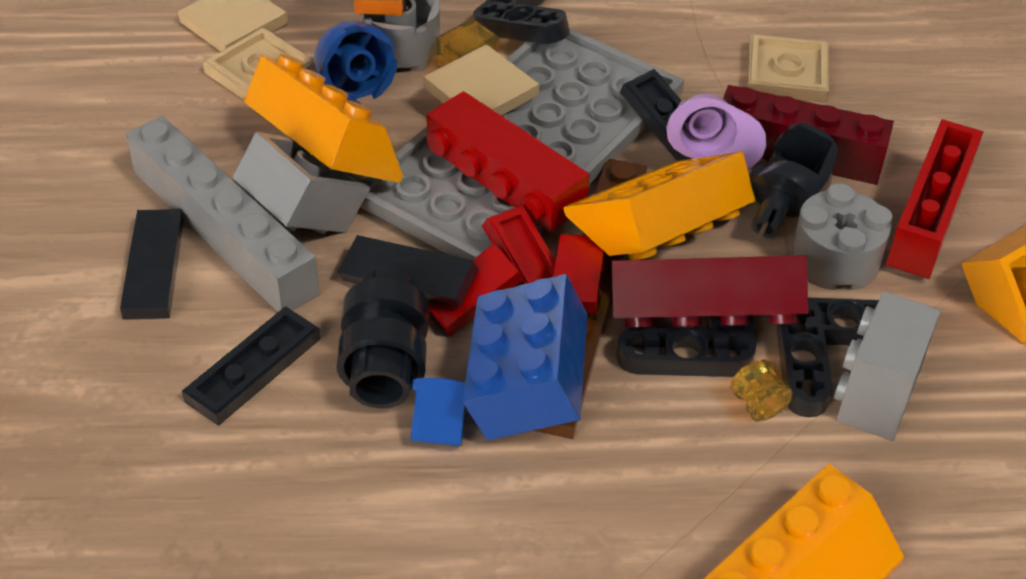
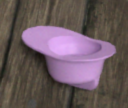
(712, 127)

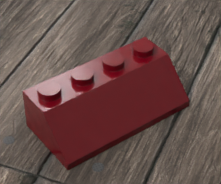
(859, 137)
(710, 288)

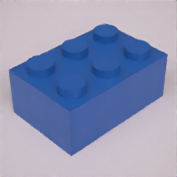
(526, 358)

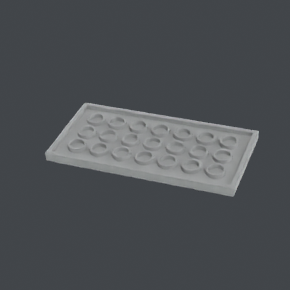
(574, 115)

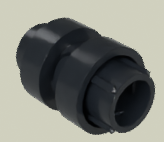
(383, 338)

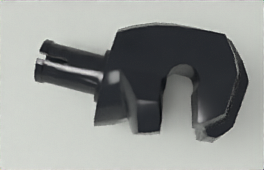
(796, 171)

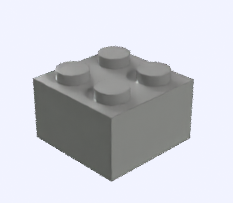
(298, 185)
(885, 364)

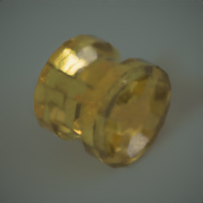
(761, 390)

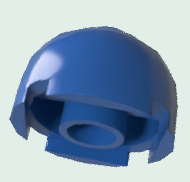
(356, 59)

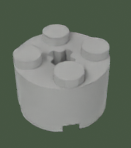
(412, 33)
(842, 237)

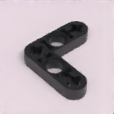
(523, 20)
(818, 332)
(717, 337)

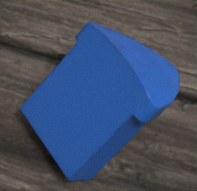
(438, 411)

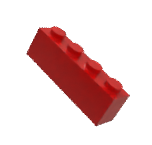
(506, 159)
(934, 199)

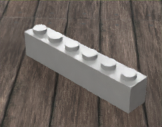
(224, 215)

